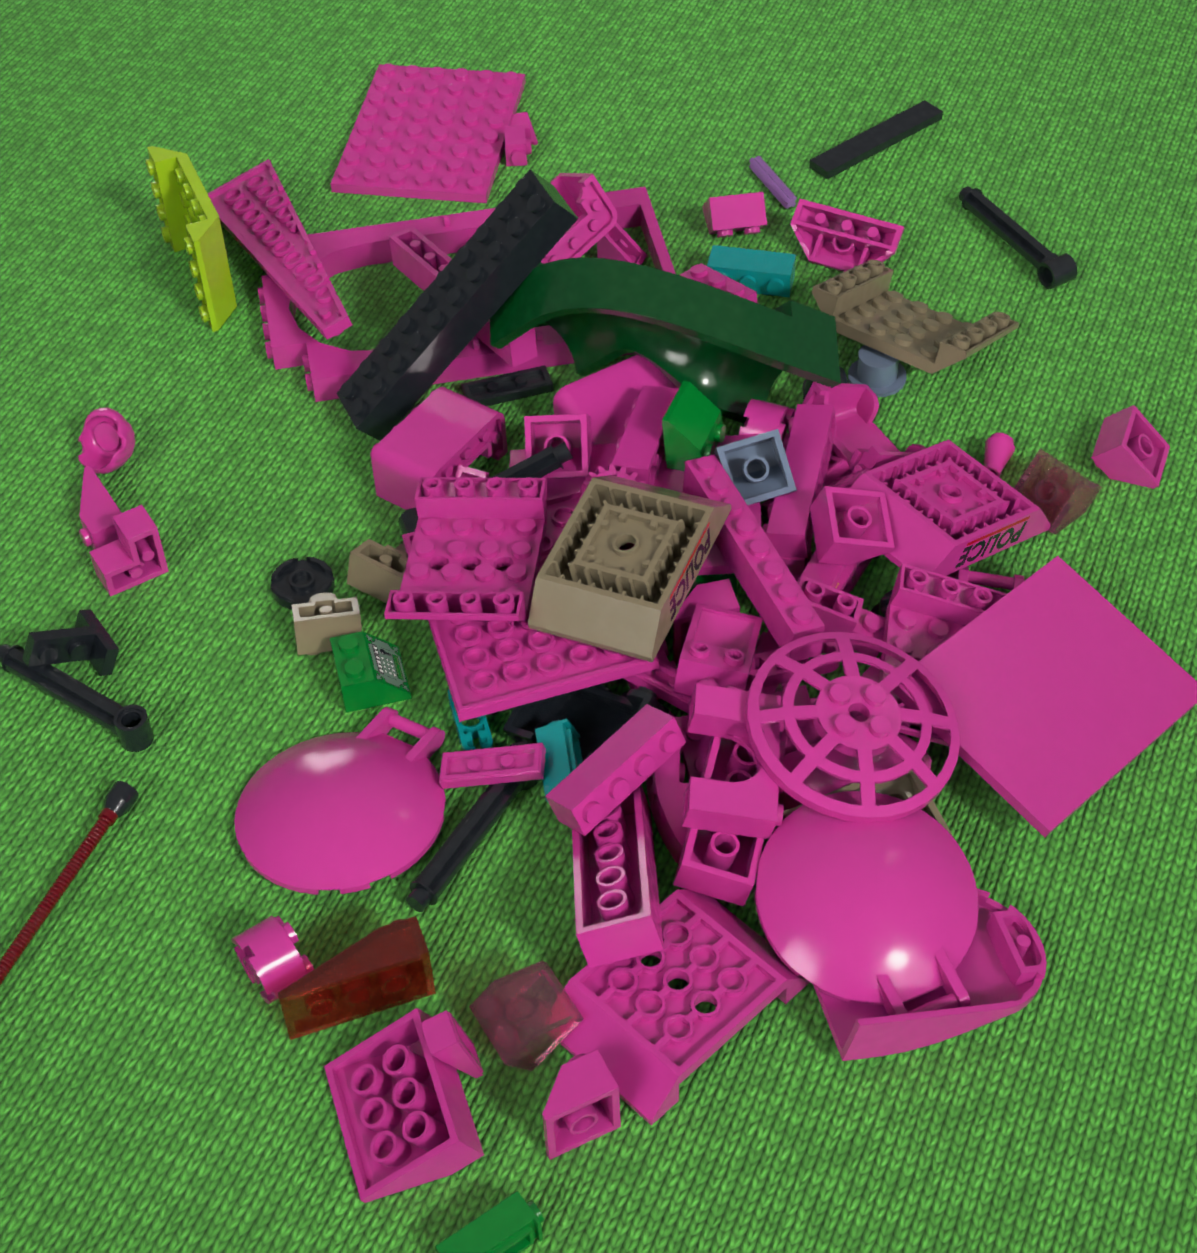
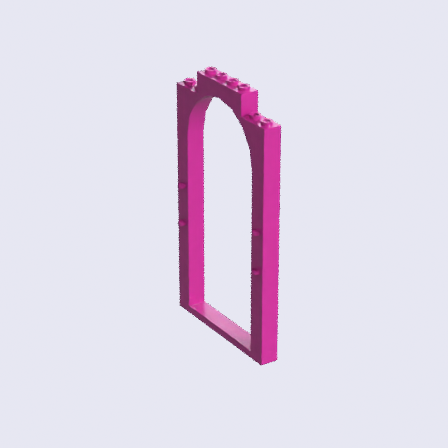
(370, 245)

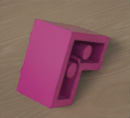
(134, 556)

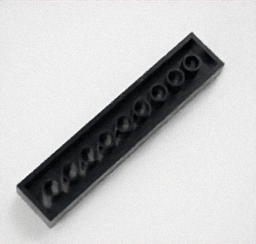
(456, 305)

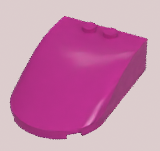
(998, 973)

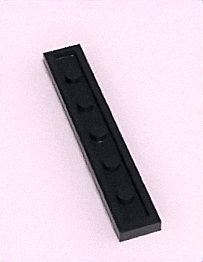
(875, 139)

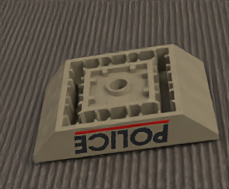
(631, 595)

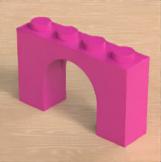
(733, 807)

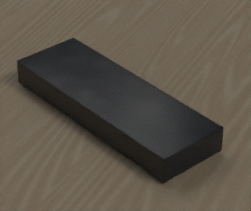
(509, 386)

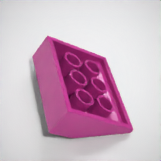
(401, 1111)

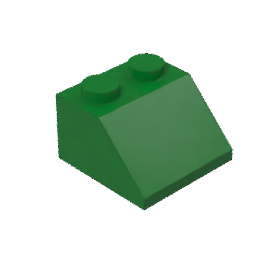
(691, 427)

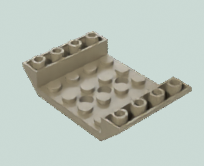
(901, 326)

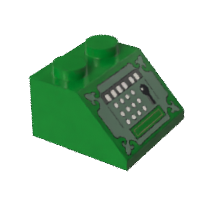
(368, 671)

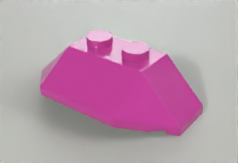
(842, 237)

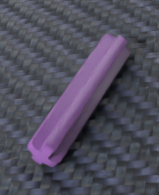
(772, 182)

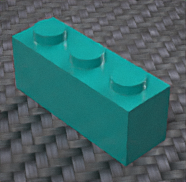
(757, 269)

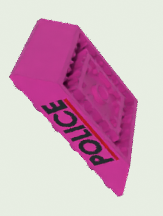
(950, 509)

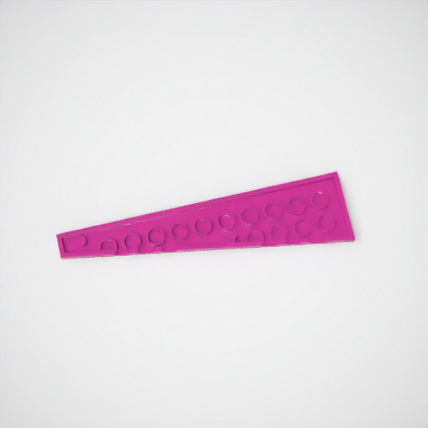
(269, 230)

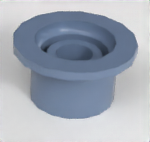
(878, 371)

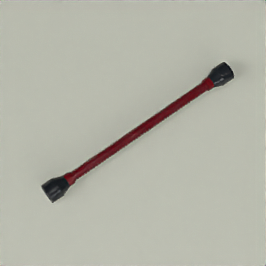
(116, 804)

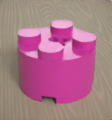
(765, 417)
(271, 956)

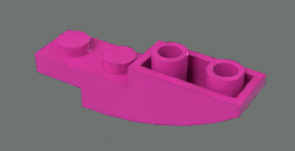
(843, 612)
(666, 797)

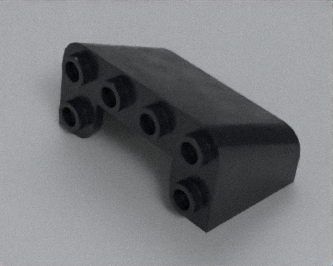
(591, 711)

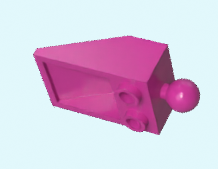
(717, 649)

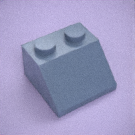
(757, 467)

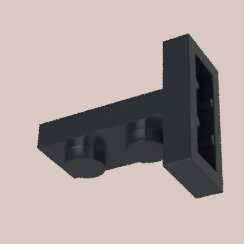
(83, 642)

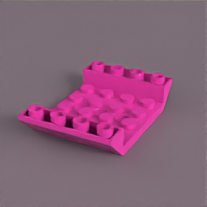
(470, 525)
(924, 614)
(654, 1032)

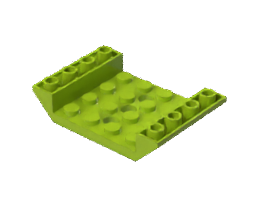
(194, 226)

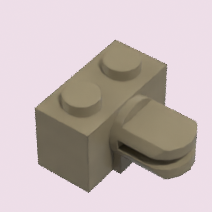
(377, 568)
(322, 619)

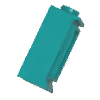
(562, 751)

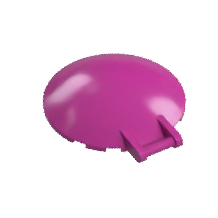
(343, 808)
(869, 906)

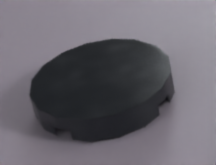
(299, 580)

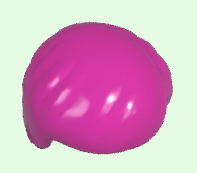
(106, 441)

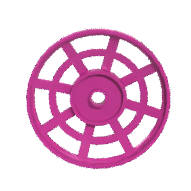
(850, 736)

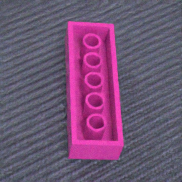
(717, 861)
(617, 885)

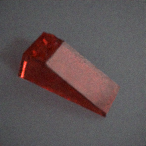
(366, 978)

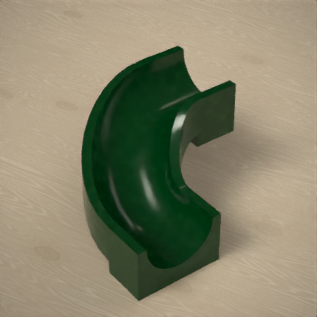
(677, 324)

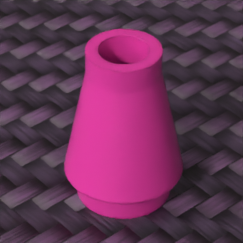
(998, 452)

